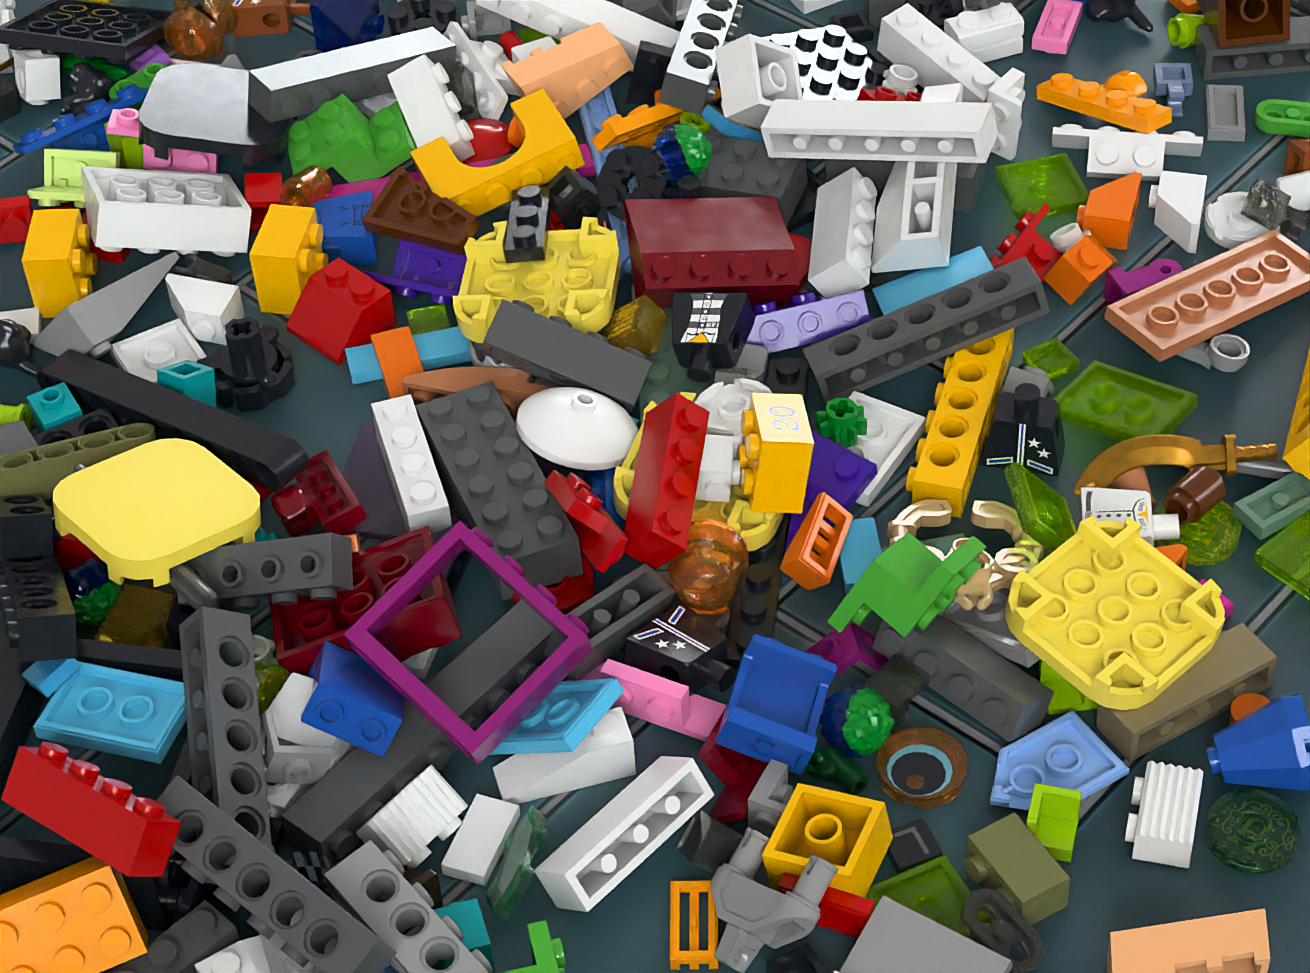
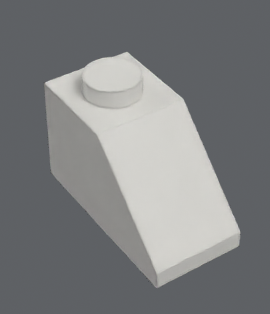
(1179, 206)
(204, 306)

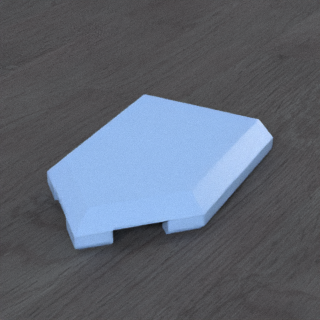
(1056, 755)

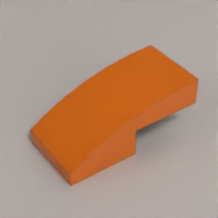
(396, 358)

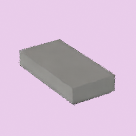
(1225, 113)

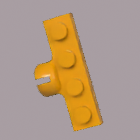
(1111, 102)
(640, 125)

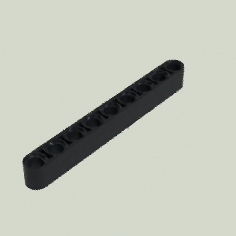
(245, 447)

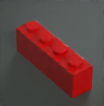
(665, 481)
(91, 810)

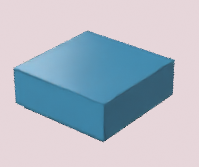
(50, 674)

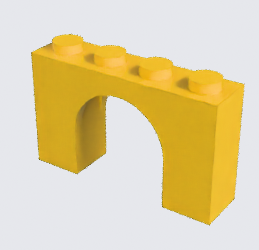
(544, 153)

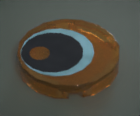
(922, 767)

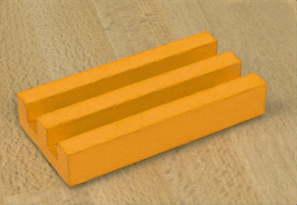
(694, 955)

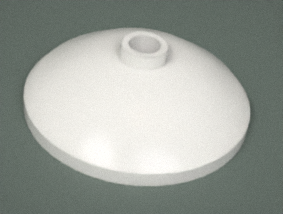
(576, 428)

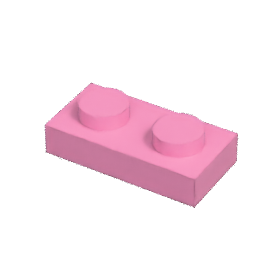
(1057, 26)

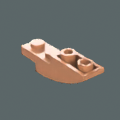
(512, 384)

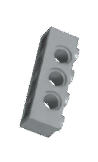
(370, 873)

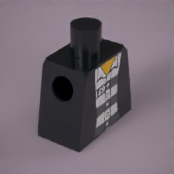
(710, 331)

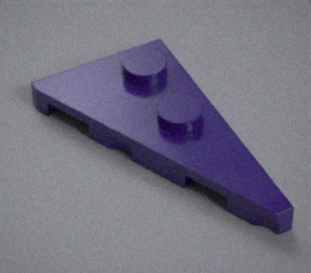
(838, 474)

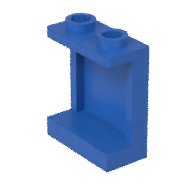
(352, 700)
(776, 703)

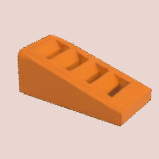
(804, 564)

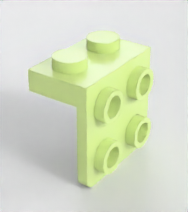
(63, 174)

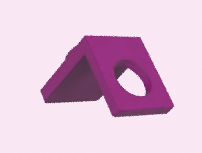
(848, 648)

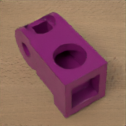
(1123, 284)

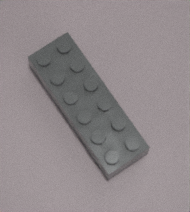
(499, 484)

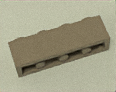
(1233, 667)

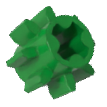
(842, 422)

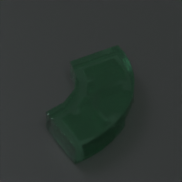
(515, 871)

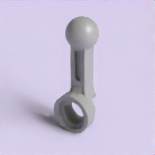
(1213, 353)

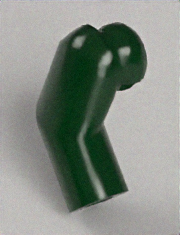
(834, 764)

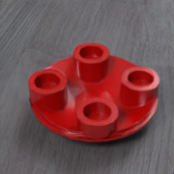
(489, 139)

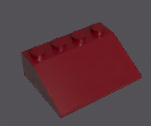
(710, 248)
(422, 625)

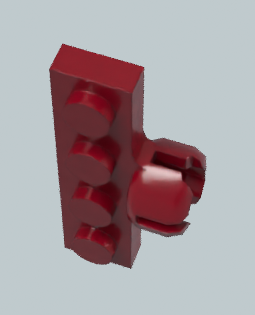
(319, 496)

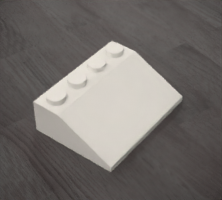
(165, 211)

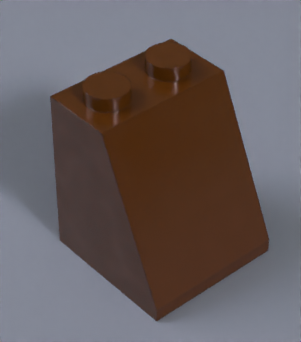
(1246, 21)

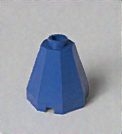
(1266, 746)

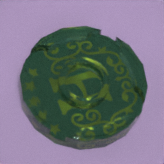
(1252, 831)

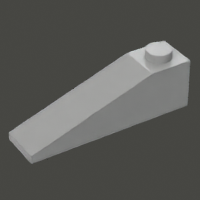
(101, 316)

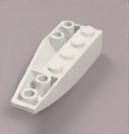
(917, 207)

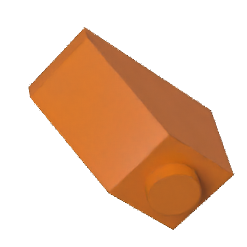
(1112, 211)
(1080, 269)

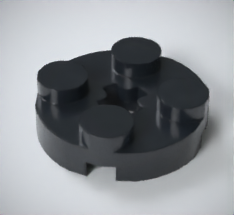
(421, 14)
(620, 168)

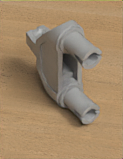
(758, 913)

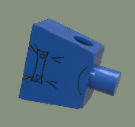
(344, 231)

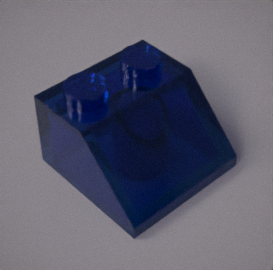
(345, 23)

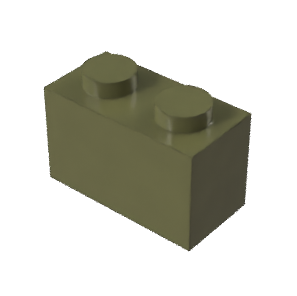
(1019, 867)

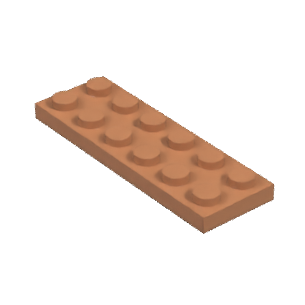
(1213, 295)

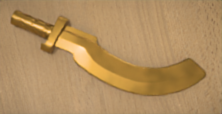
(1169, 451)

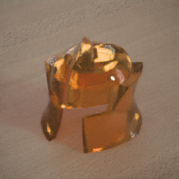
(194, 33)
(710, 568)

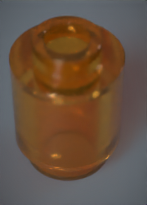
(306, 187)

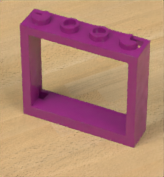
(526, 698)

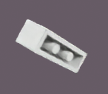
(430, 107)

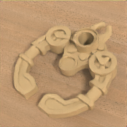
(993, 573)

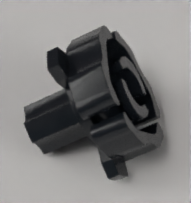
(251, 365)

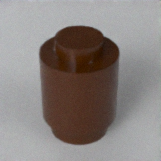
(1195, 494)

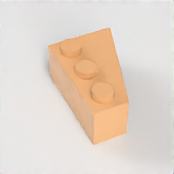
(571, 70)
(1199, 945)

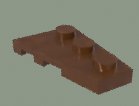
(419, 216)

